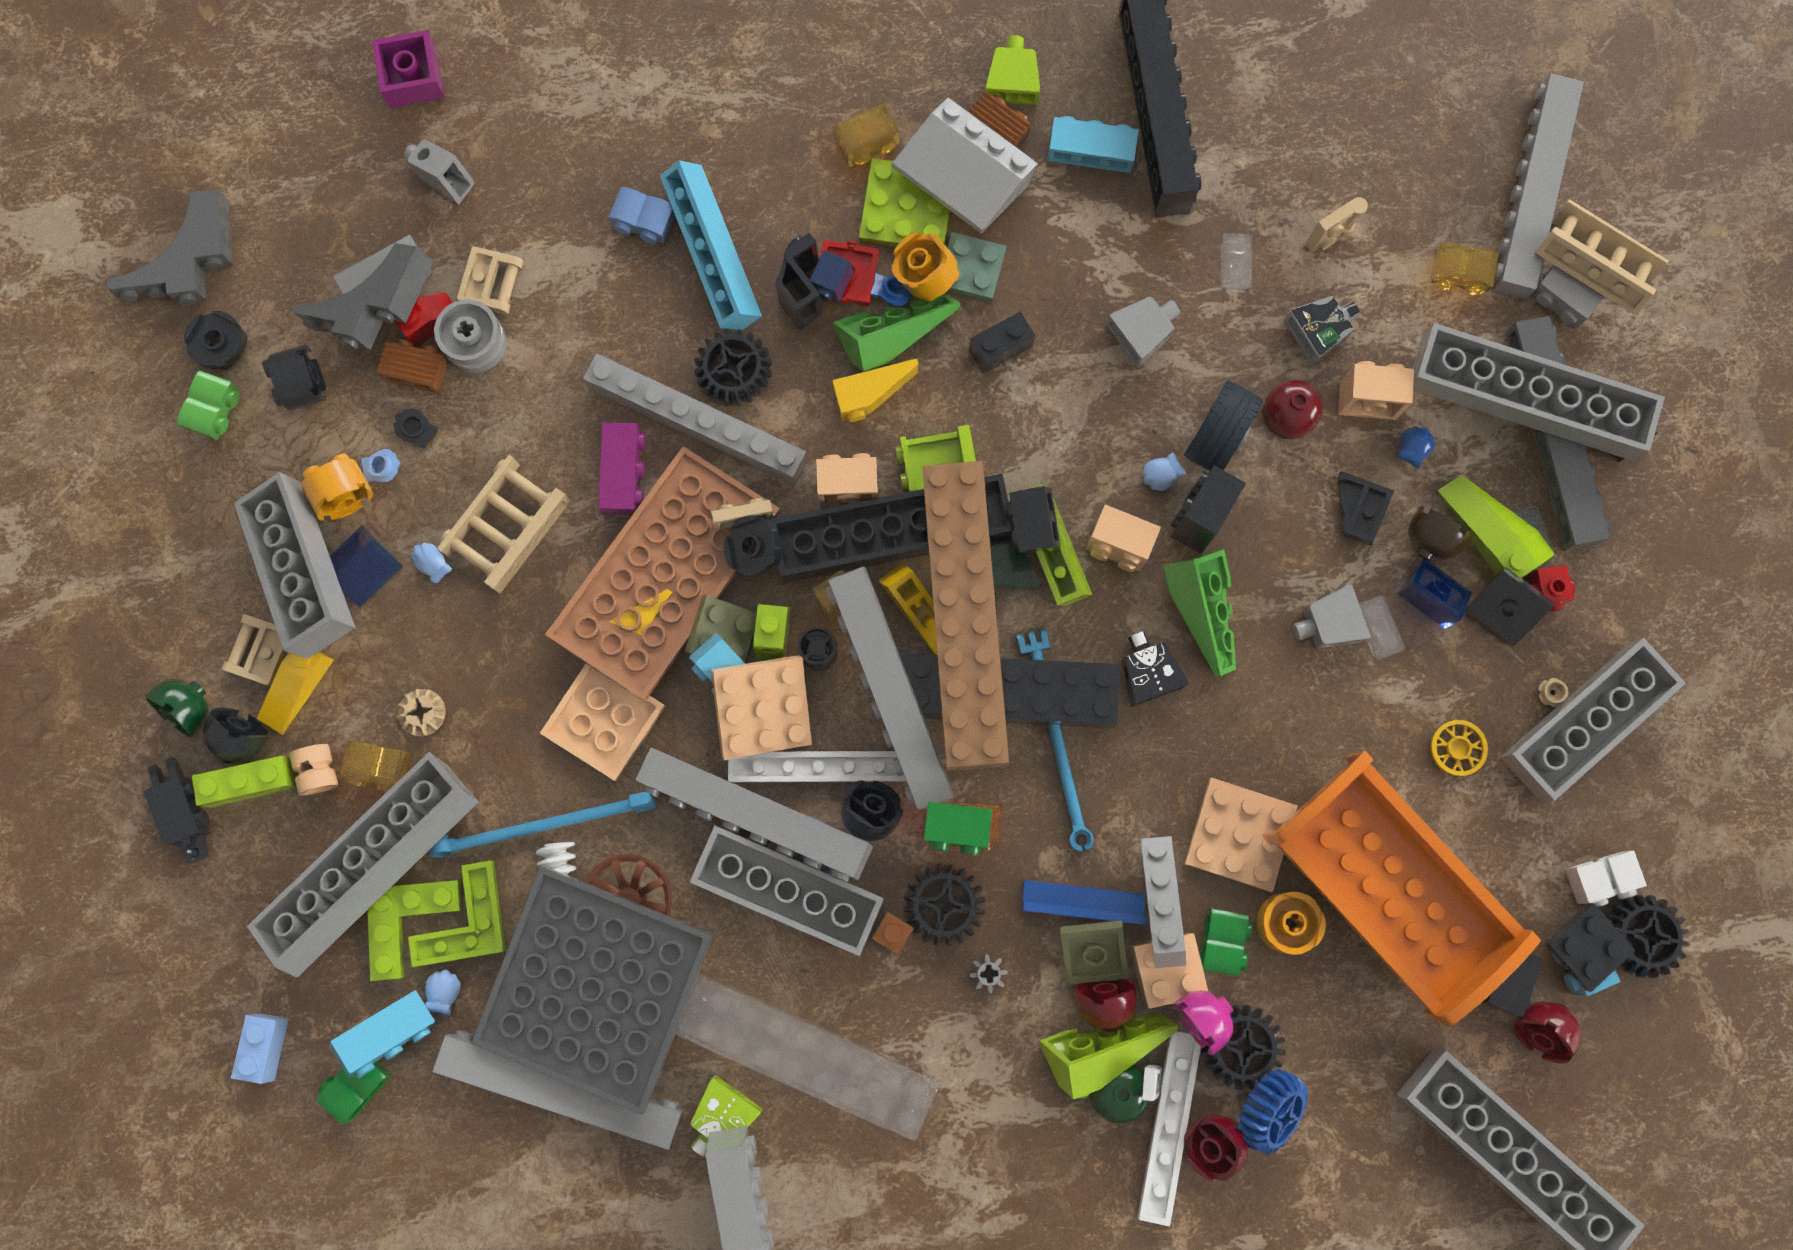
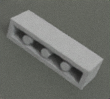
(1163, 902)

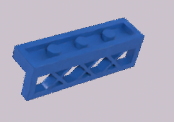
(1083, 902)

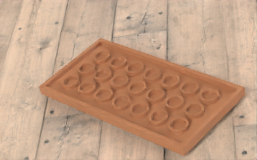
(660, 548)

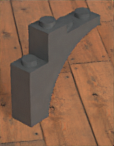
(180, 269)
(383, 296)

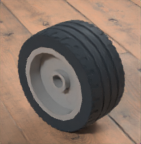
(1224, 427)

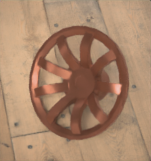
(632, 890)

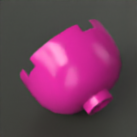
(1206, 1019)

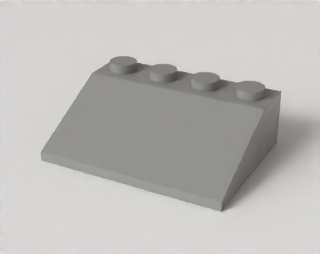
(965, 165)

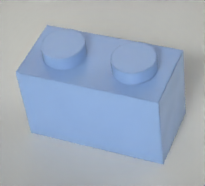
(259, 1048)

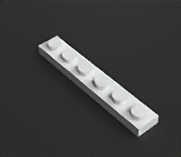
(815, 767)
(1169, 1129)

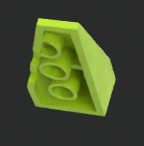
(1495, 529)
(1095, 1058)

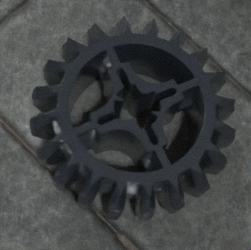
(723, 372)
(969, 909)
(1649, 925)
(1242, 1061)

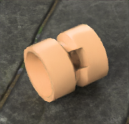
(313, 769)

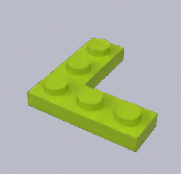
(386, 921)
(485, 926)

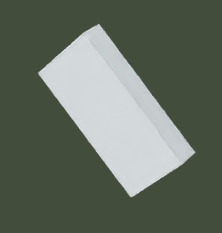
(1152, 1082)

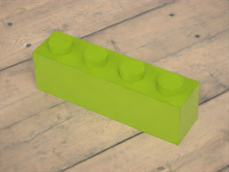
(1064, 568)

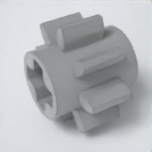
(995, 979)

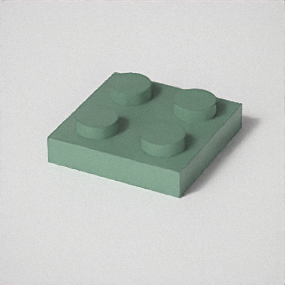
(978, 266)

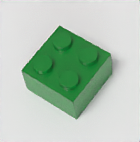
(957, 827)

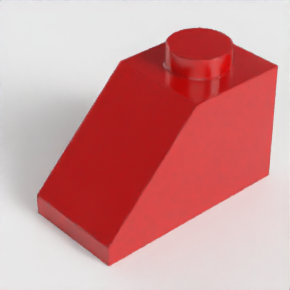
(423, 317)

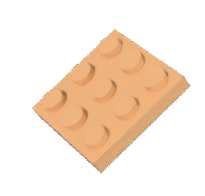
(761, 707)
(601, 722)
(1230, 834)

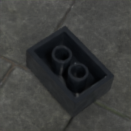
(1206, 508)

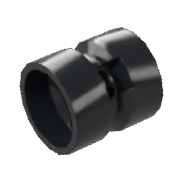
(817, 648)

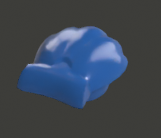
(890, 290)
(1416, 445)

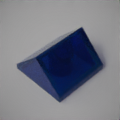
(363, 565)
(1436, 594)

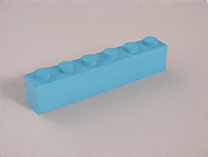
(710, 245)

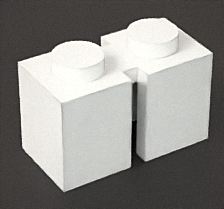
(1605, 878)

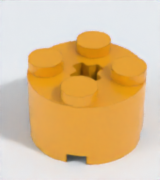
(925, 266)
(336, 488)
(1301, 909)

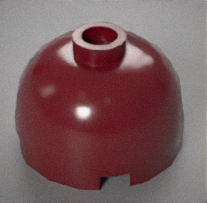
(1293, 409)
(1107, 1003)
(1550, 1030)
(1216, 1147)

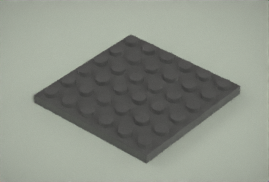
(592, 989)

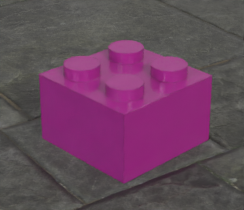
(408, 68)

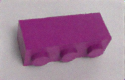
(621, 468)

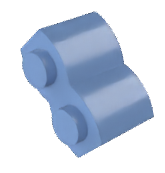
(642, 215)

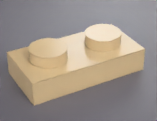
(728, 514)

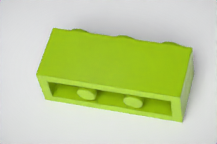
(244, 782)

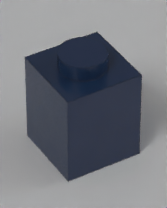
(831, 276)

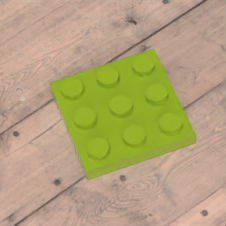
(898, 208)

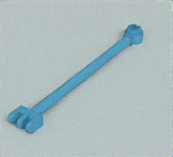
(638, 802)
(1078, 827)

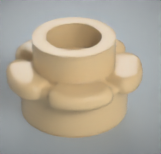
(1556, 685)

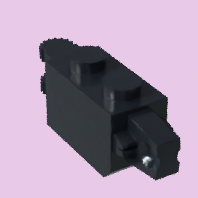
(176, 812)

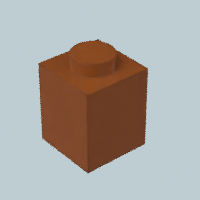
(892, 933)

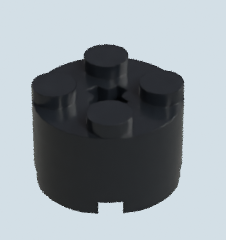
(295, 378)

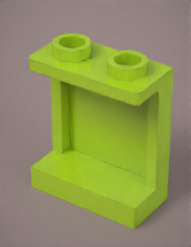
(932, 450)

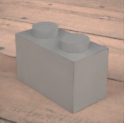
(1567, 296)

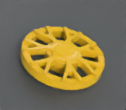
(1459, 748)

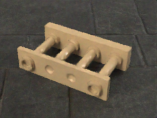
(1596, 270)
(515, 550)

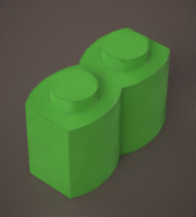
(208, 405)

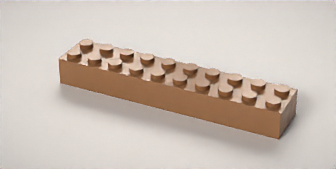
(965, 616)

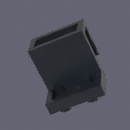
(799, 259)

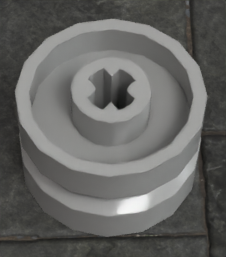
(470, 336)

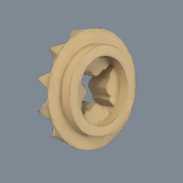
(431, 720)

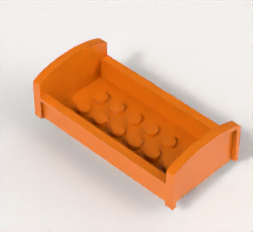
(1404, 891)

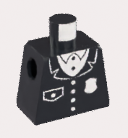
(1151, 671)

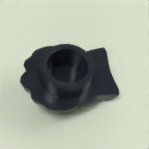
(413, 427)

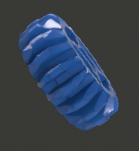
(1273, 1111)

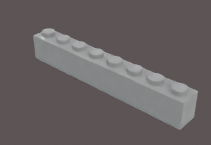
(1537, 185)
(695, 419)
(891, 688)
(754, 814)
(490, 1071)

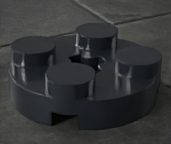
(226, 352)
(768, 546)

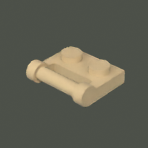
(1337, 223)
(481, 276)
(265, 653)

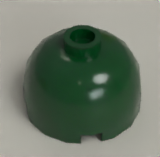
(180, 704)
(1121, 1098)

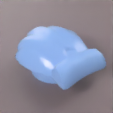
(380, 466)
(1162, 472)
(430, 561)
(441, 991)

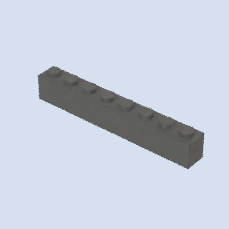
(1563, 462)

